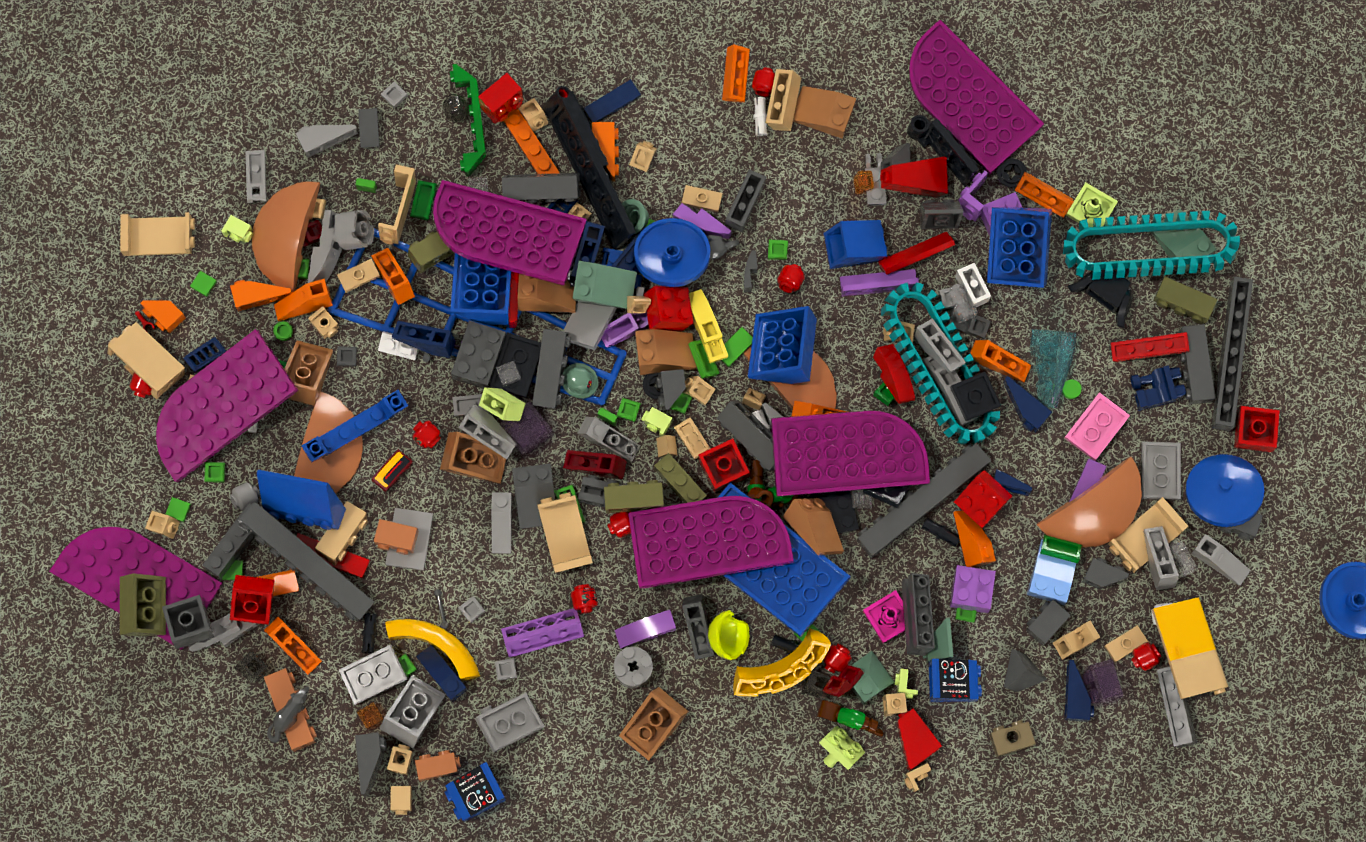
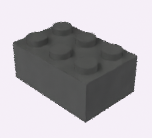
(478, 355)

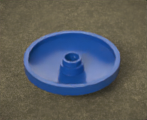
(672, 252)
(1224, 490)
(1344, 599)

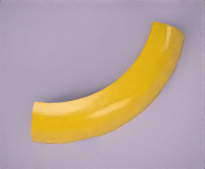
(437, 637)
(785, 672)

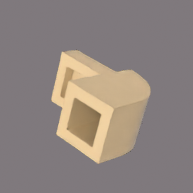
(1076, 640)

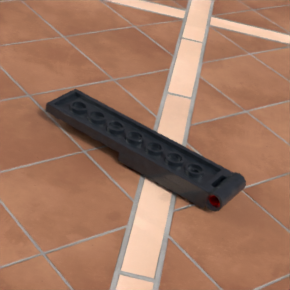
(589, 161)

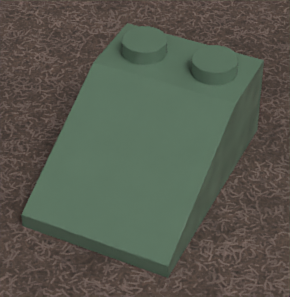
(1184, 242)
(603, 285)

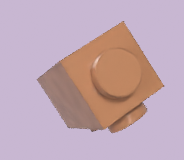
(437, 766)

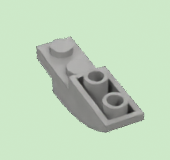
(327, 254)
(944, 381)

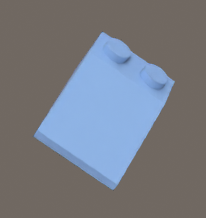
(1051, 578)

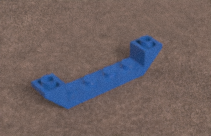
(355, 427)

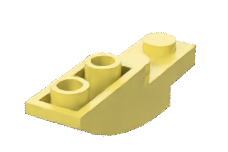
(707, 327)

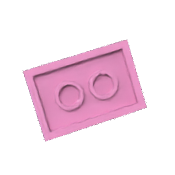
(1097, 426)

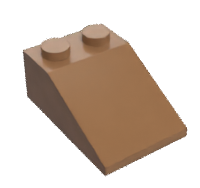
(824, 110)
(544, 295)
(663, 351)
(308, 370)
(471, 458)
(815, 525)
(653, 723)

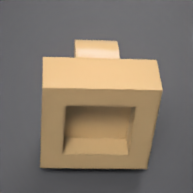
(580, 211)

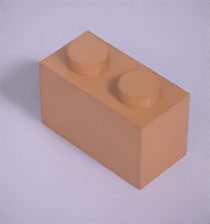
(396, 537)

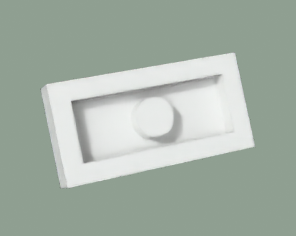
(395, 347)

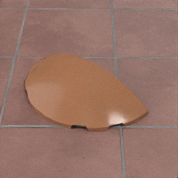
(281, 232)
(818, 390)
(339, 465)
(1100, 511)

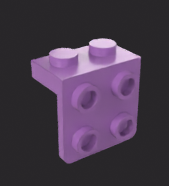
(972, 207)

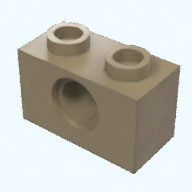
(1003, 746)

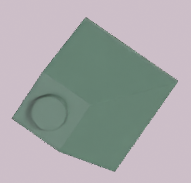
(943, 643)
(873, 680)

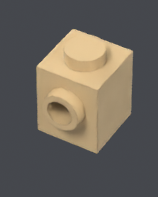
(401, 799)

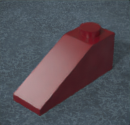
(595, 464)

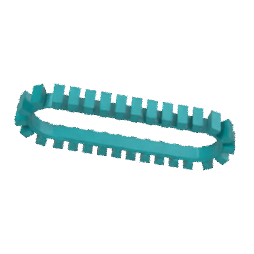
(1227, 253)
(891, 310)

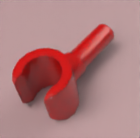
(144, 322)

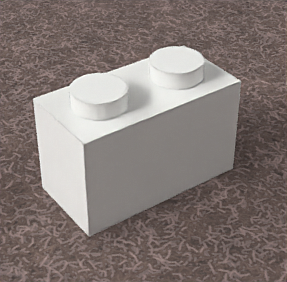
(970, 278)

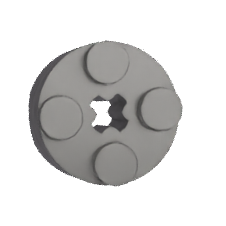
(353, 230)
(638, 677)

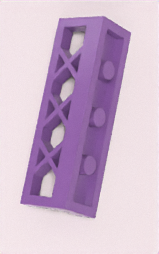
(876, 282)
(543, 635)

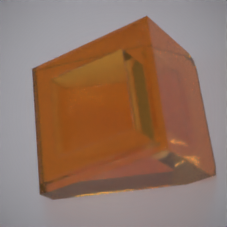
(863, 182)

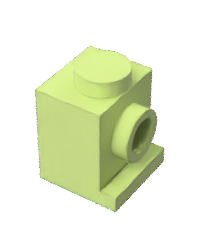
(237, 230)
(657, 421)

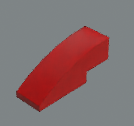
(894, 373)

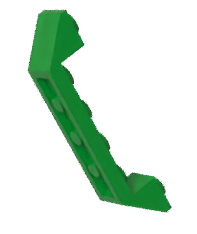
(464, 79)

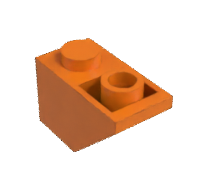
(165, 314)

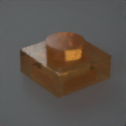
(370, 715)

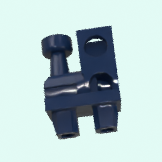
(1162, 388)

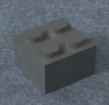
(187, 622)

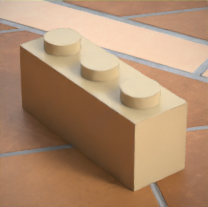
(783, 100)
(335, 542)

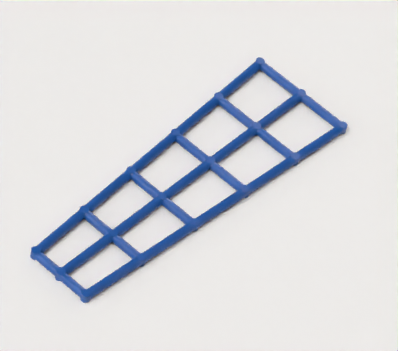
(610, 377)

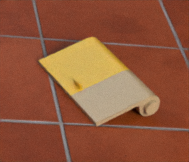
(1190, 648)

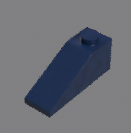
(588, 245)
(425, 338)
(1028, 408)
(441, 673)
(1077, 699)

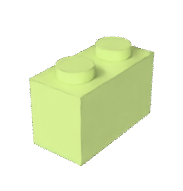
(502, 404)

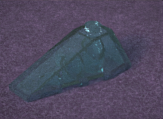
(1053, 359)

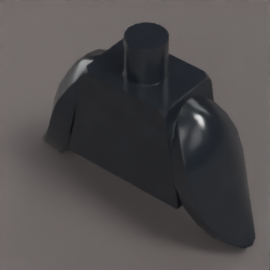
(1110, 293)

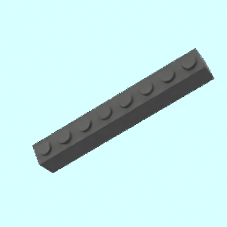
(1232, 354)
(924, 500)
(305, 561)

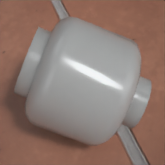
(243, 495)

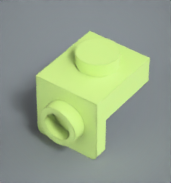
(901, 681)

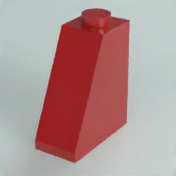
(916, 739)

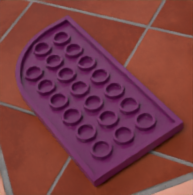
(969, 98)
(507, 232)
(220, 404)
(846, 452)
(707, 540)
(106, 553)

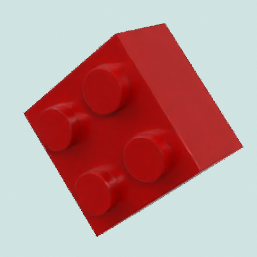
(501, 98)
(669, 308)
(1256, 429)
(723, 465)
(983, 499)
(252, 599)

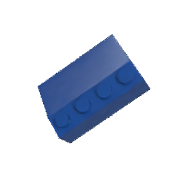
(1019, 246)
(480, 292)
(783, 346)
(300, 500)

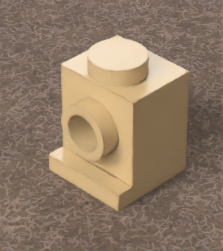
(318, 317)
(394, 765)

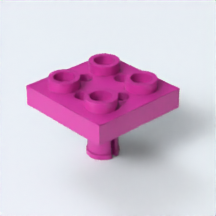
(874, 613)

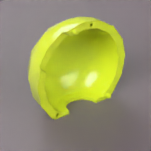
(728, 636)

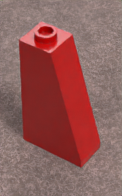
(917, 177)

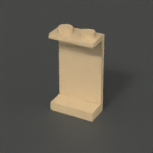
(403, 178)
(157, 235)
(147, 359)
(564, 532)
(1131, 543)

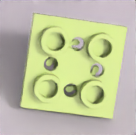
(1095, 202)
(841, 748)

